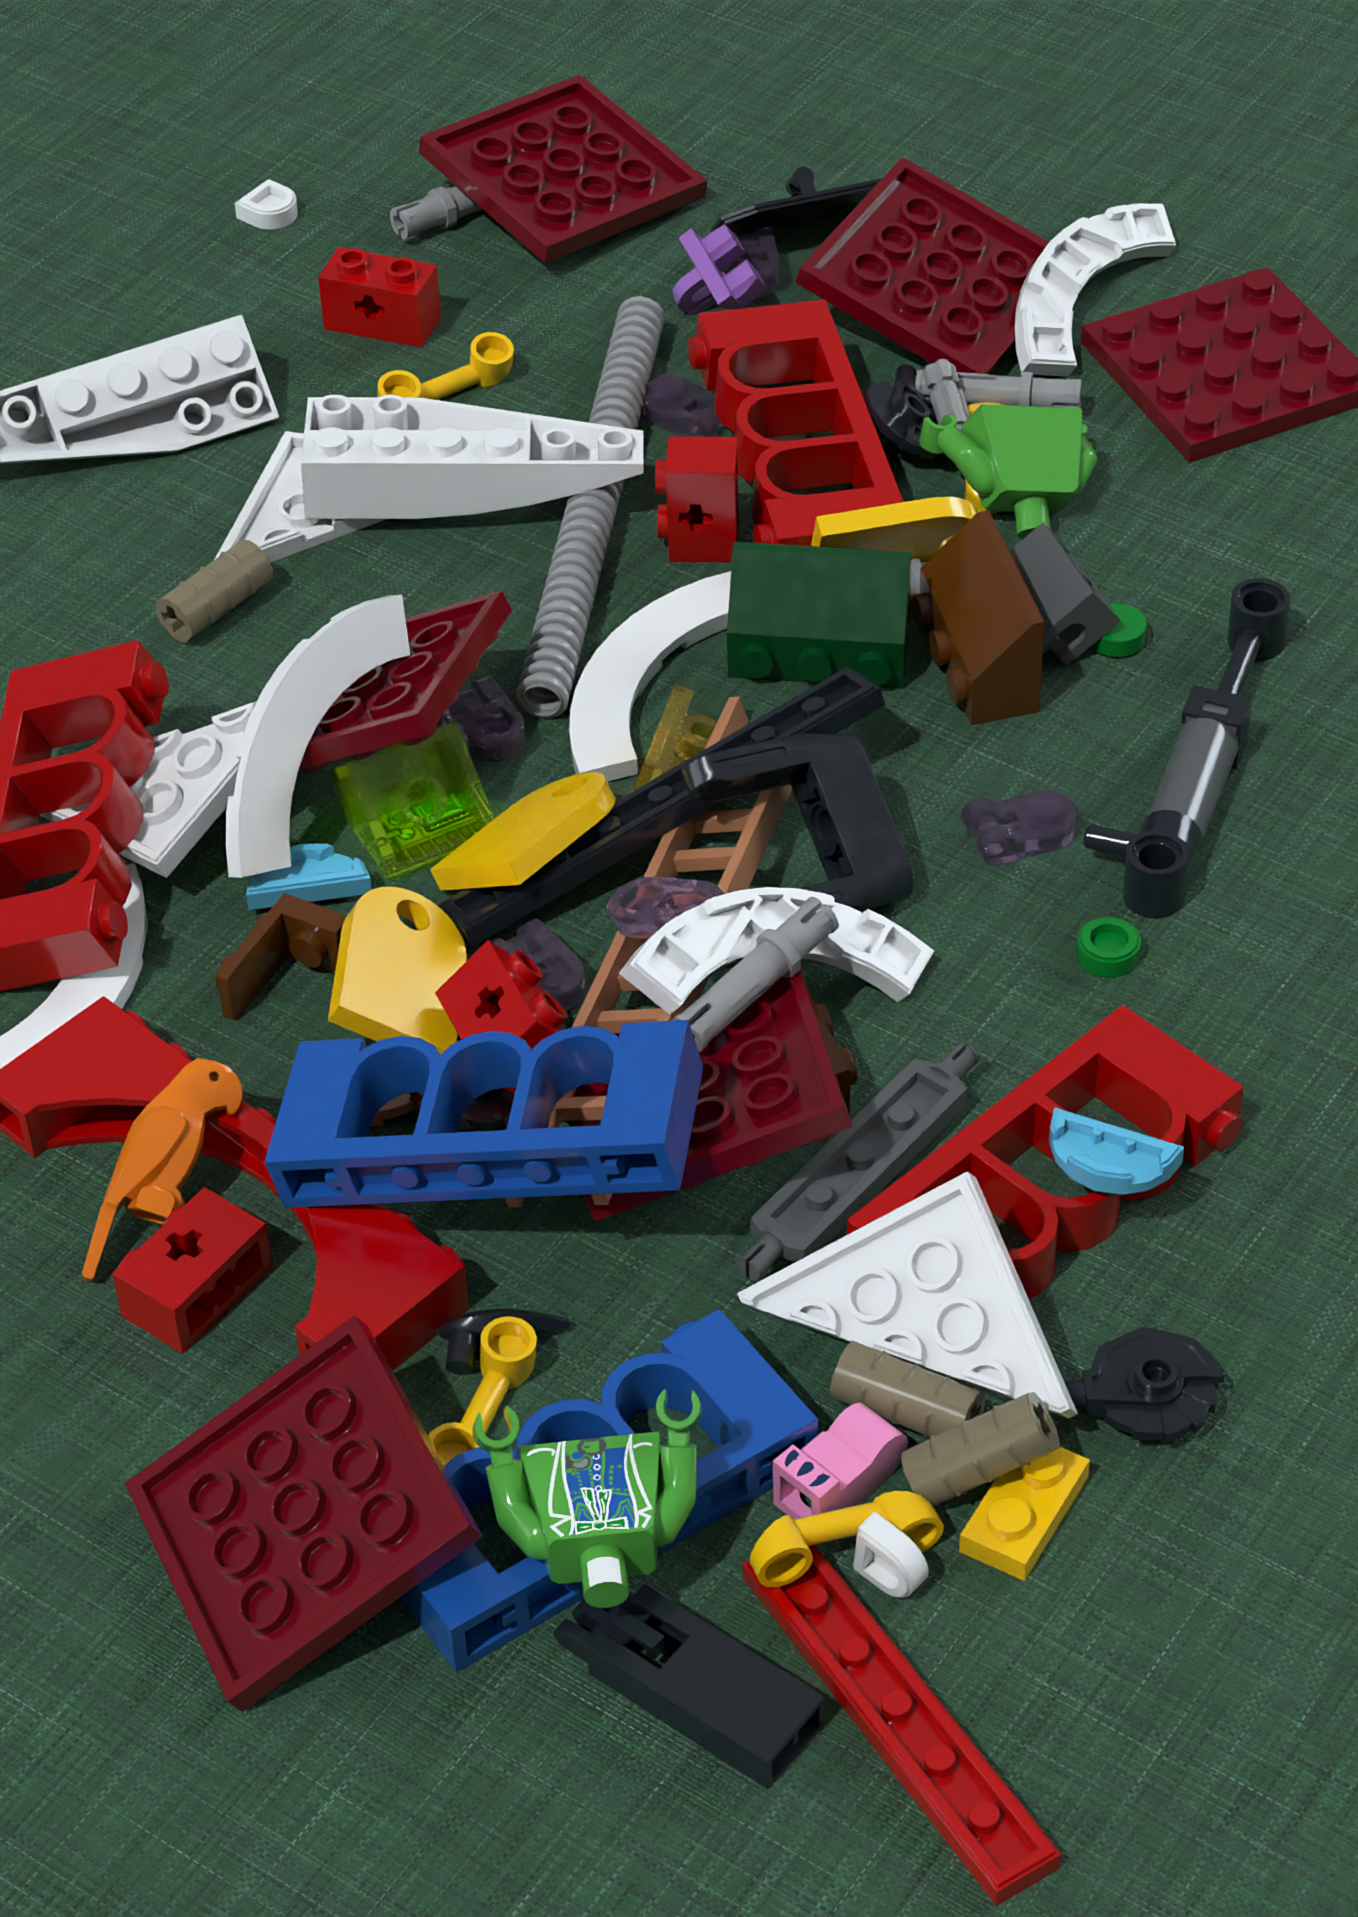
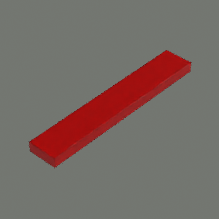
(910, 1730)

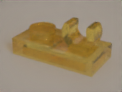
(675, 732)

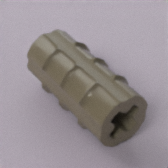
(214, 591)
(903, 1391)
(981, 1449)

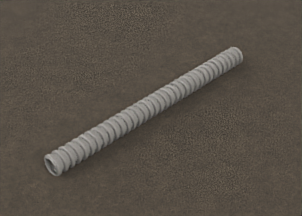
(588, 520)

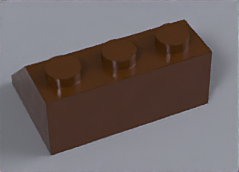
(982, 624)

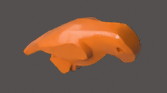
(163, 1149)

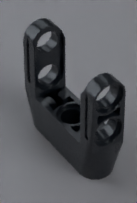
(837, 801)

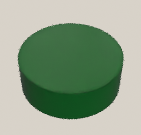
(1126, 636)
(1108, 947)

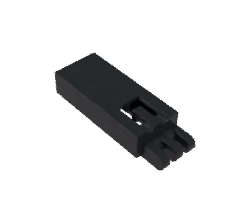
(705, 1690)

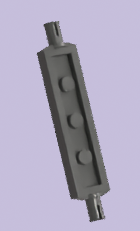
(859, 1161)

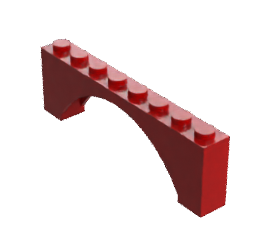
(371, 1261)

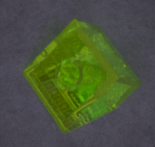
(413, 801)

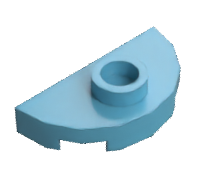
(313, 876)
(1110, 1156)

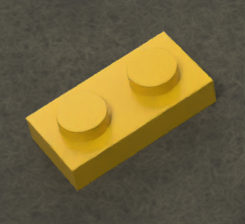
(1024, 1512)

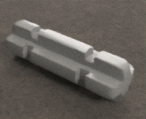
(945, 396)

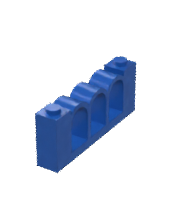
(338, 1086)
(744, 1412)

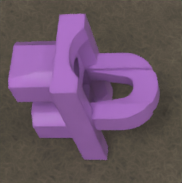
(710, 258)

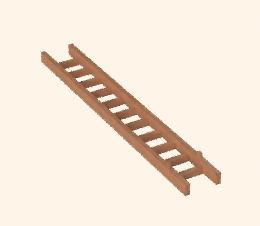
(669, 858)

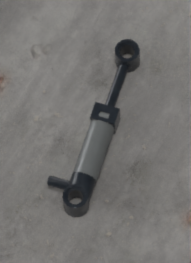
(1208, 746)

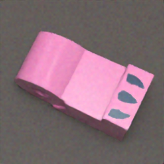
(838, 1465)

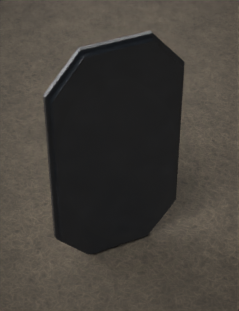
(800, 207)

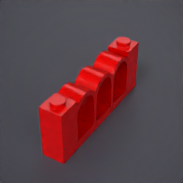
(784, 346)
(47, 707)
(1128, 1069)

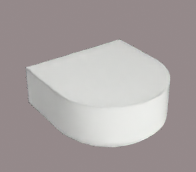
(268, 206)
(888, 1557)

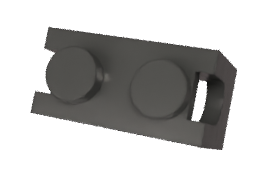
(1064, 594)

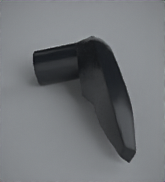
(466, 1331)

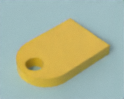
(908, 526)
(527, 834)
(392, 972)

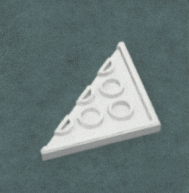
(275, 509)
(182, 790)
(929, 1291)

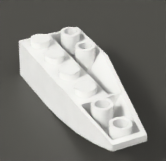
(141, 399)
(450, 458)

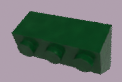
(817, 611)

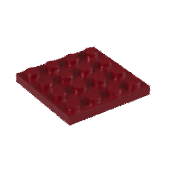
(562, 168)
(927, 269)
(1226, 363)
(411, 692)
(759, 1092)
(301, 1512)

